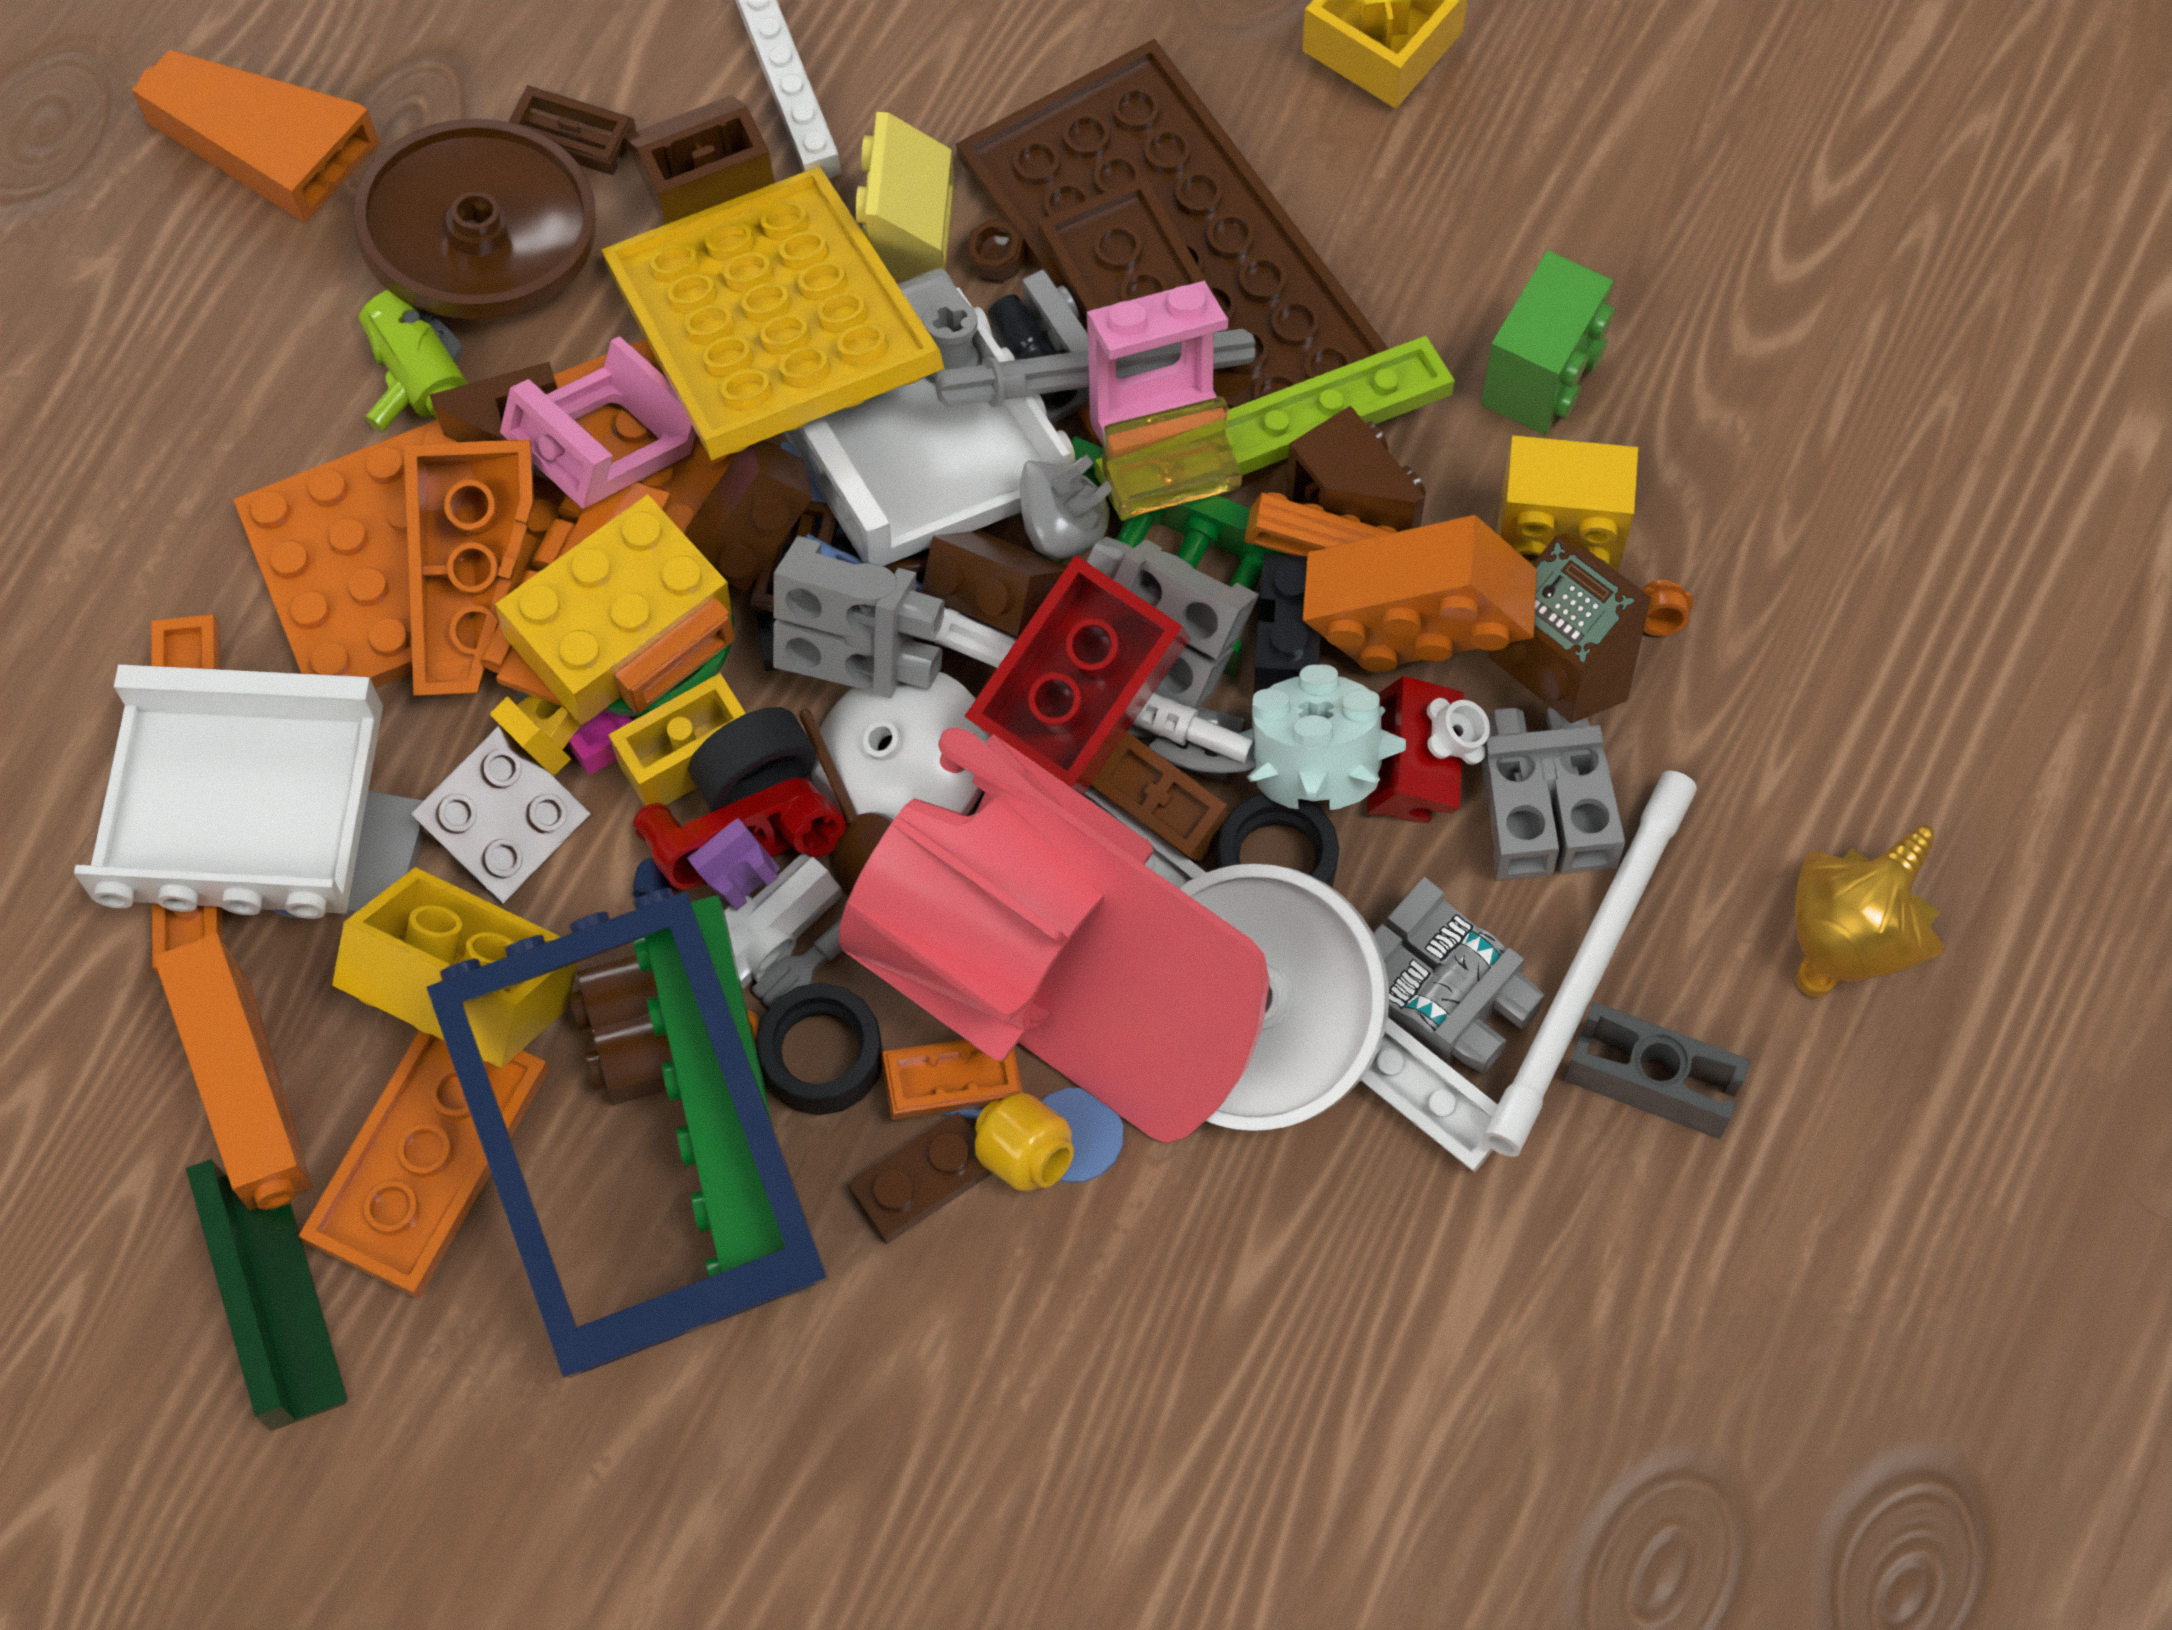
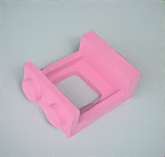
(1143, 324)
(571, 454)

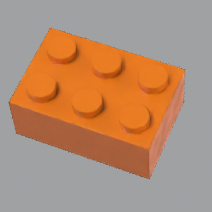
(1421, 594)

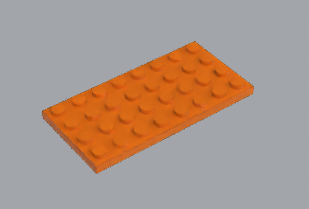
(340, 547)

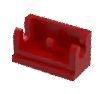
(1415, 779)

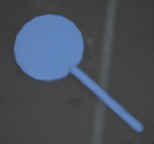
(1095, 1132)

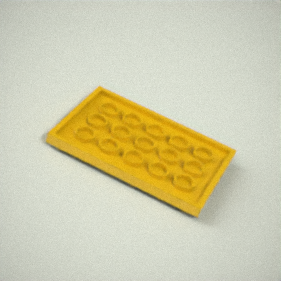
(770, 312)

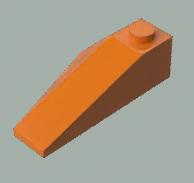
(464, 540)

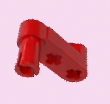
(778, 817)

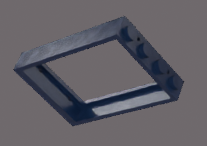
(688, 1307)

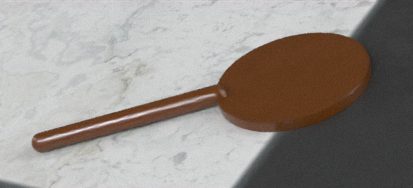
(861, 830)

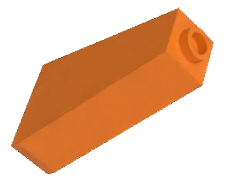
(257, 129)
(234, 1071)

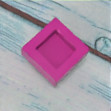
(591, 741)

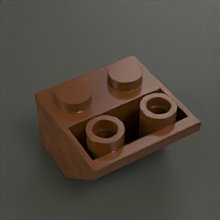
(701, 158)
(1351, 472)

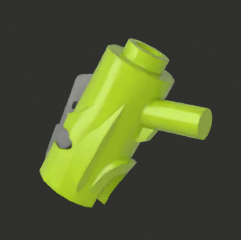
(416, 352)

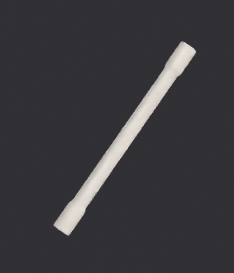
(1524, 1097)

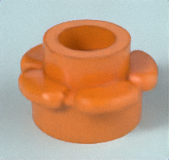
(1667, 608)

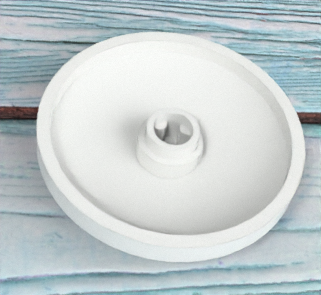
(1322, 998)

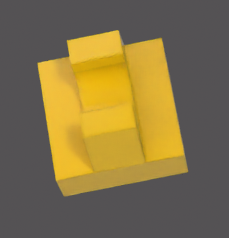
(537, 731)

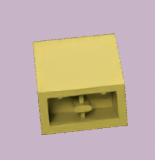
(906, 197)

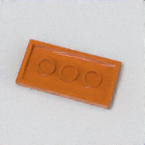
(415, 1167)

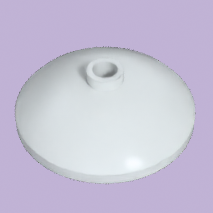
(910, 764)

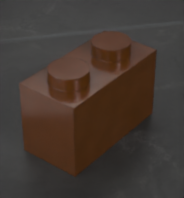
(751, 511)
(989, 578)

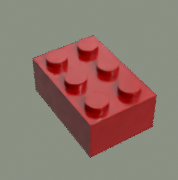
(1079, 674)

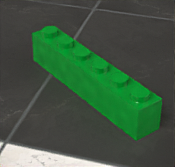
(732, 1192)

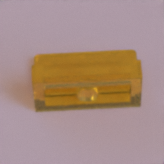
(1169, 457)

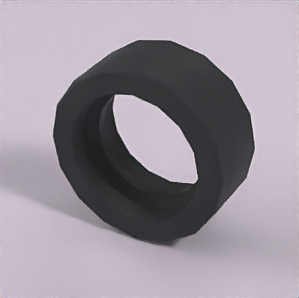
(751, 756)
(1263, 812)
(813, 1001)

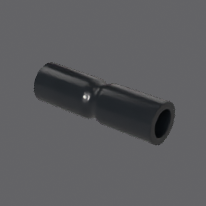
(1025, 340)

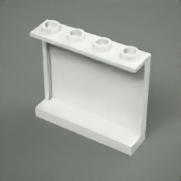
(926, 469)
(235, 791)

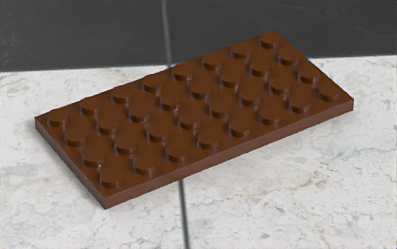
(1148, 121)

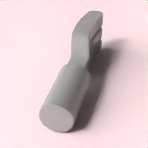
(798, 970)

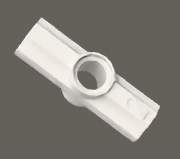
(774, 919)

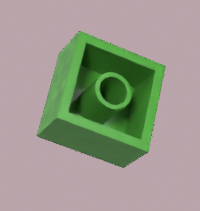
(1548, 343)

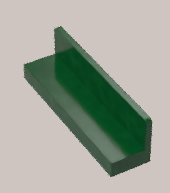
(268, 1303)

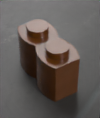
(617, 1011)

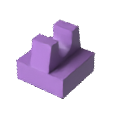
(734, 864)

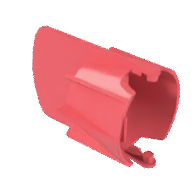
(1059, 940)

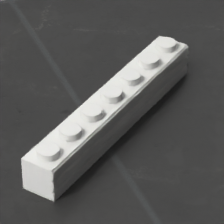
(790, 86)

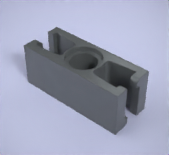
(1678, 1052)

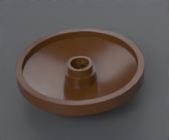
(475, 218)

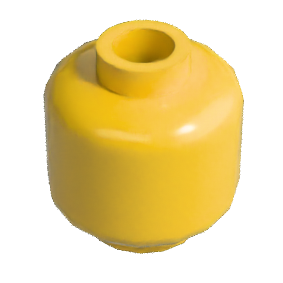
(1023, 1142)

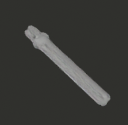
(1068, 371)

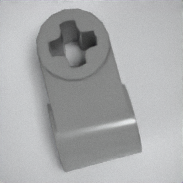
(945, 317)

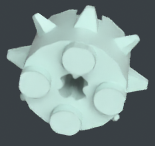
(1318, 739)

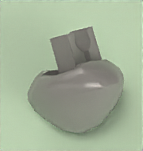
(1063, 508)

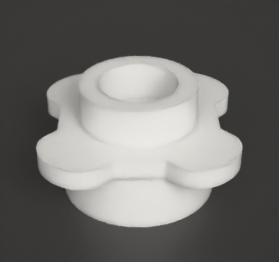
(1469, 723)

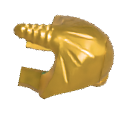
(1861, 915)

